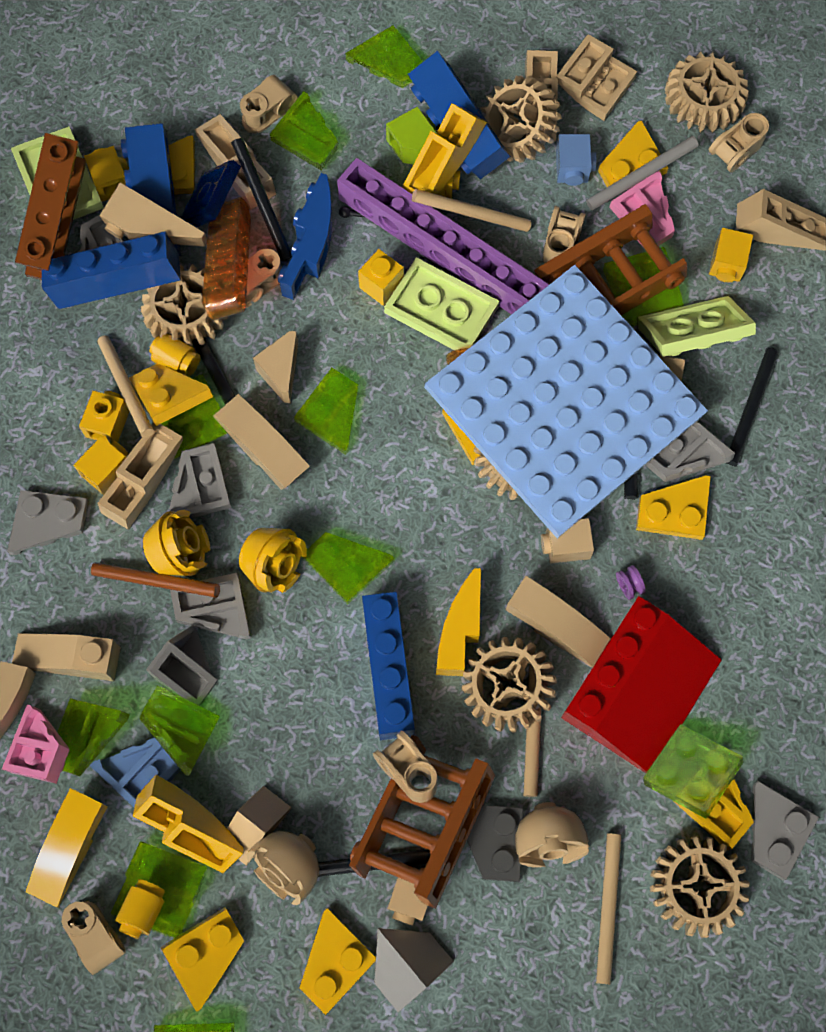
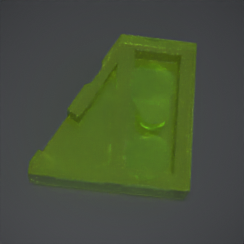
(386, 56)
(305, 133)
(331, 410)
(346, 564)
(178, 726)
(87, 731)

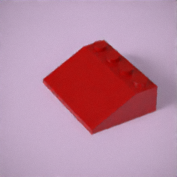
(642, 685)

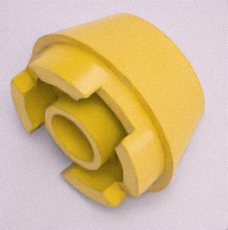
(176, 545)
(271, 558)

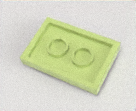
(27, 160)
(441, 306)
(696, 326)

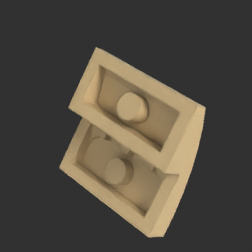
(595, 77)

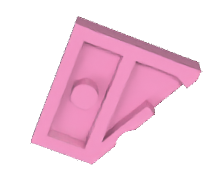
(649, 193)
(36, 748)

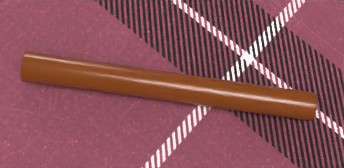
(155, 579)

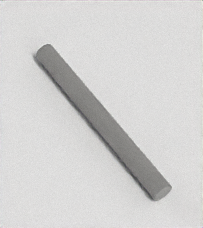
(642, 173)

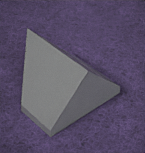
(183, 667)
(407, 964)

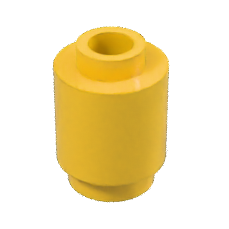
(174, 355)
(140, 909)

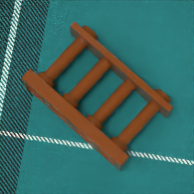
(51, 205)
(609, 243)
(443, 847)

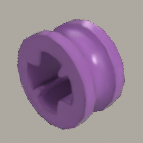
(630, 582)

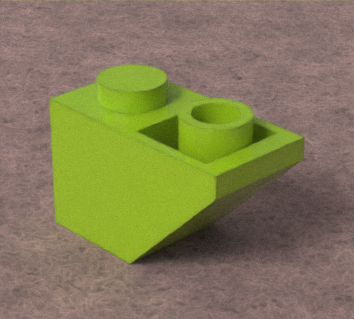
(408, 134)

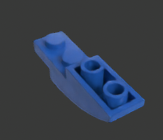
(313, 240)

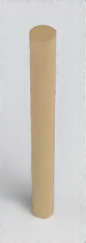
(471, 210)
(125, 386)
(532, 747)
(608, 909)

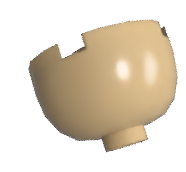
(550, 835)
(286, 864)

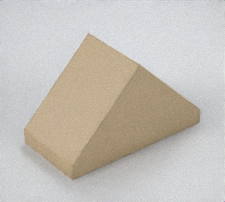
(278, 365)
(257, 819)

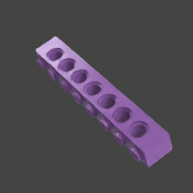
(437, 237)

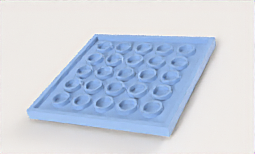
(565, 400)

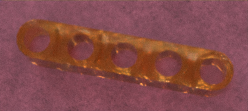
(227, 260)

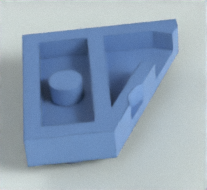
(135, 768)

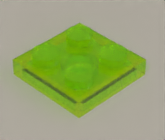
(693, 771)

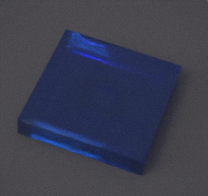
(210, 194)

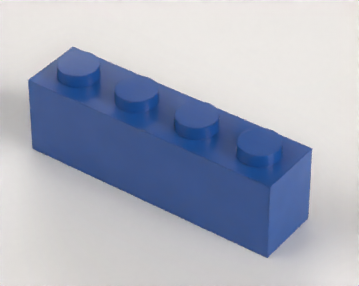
(439, 87)
(150, 165)
(112, 270)
(388, 665)

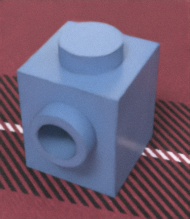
(574, 159)

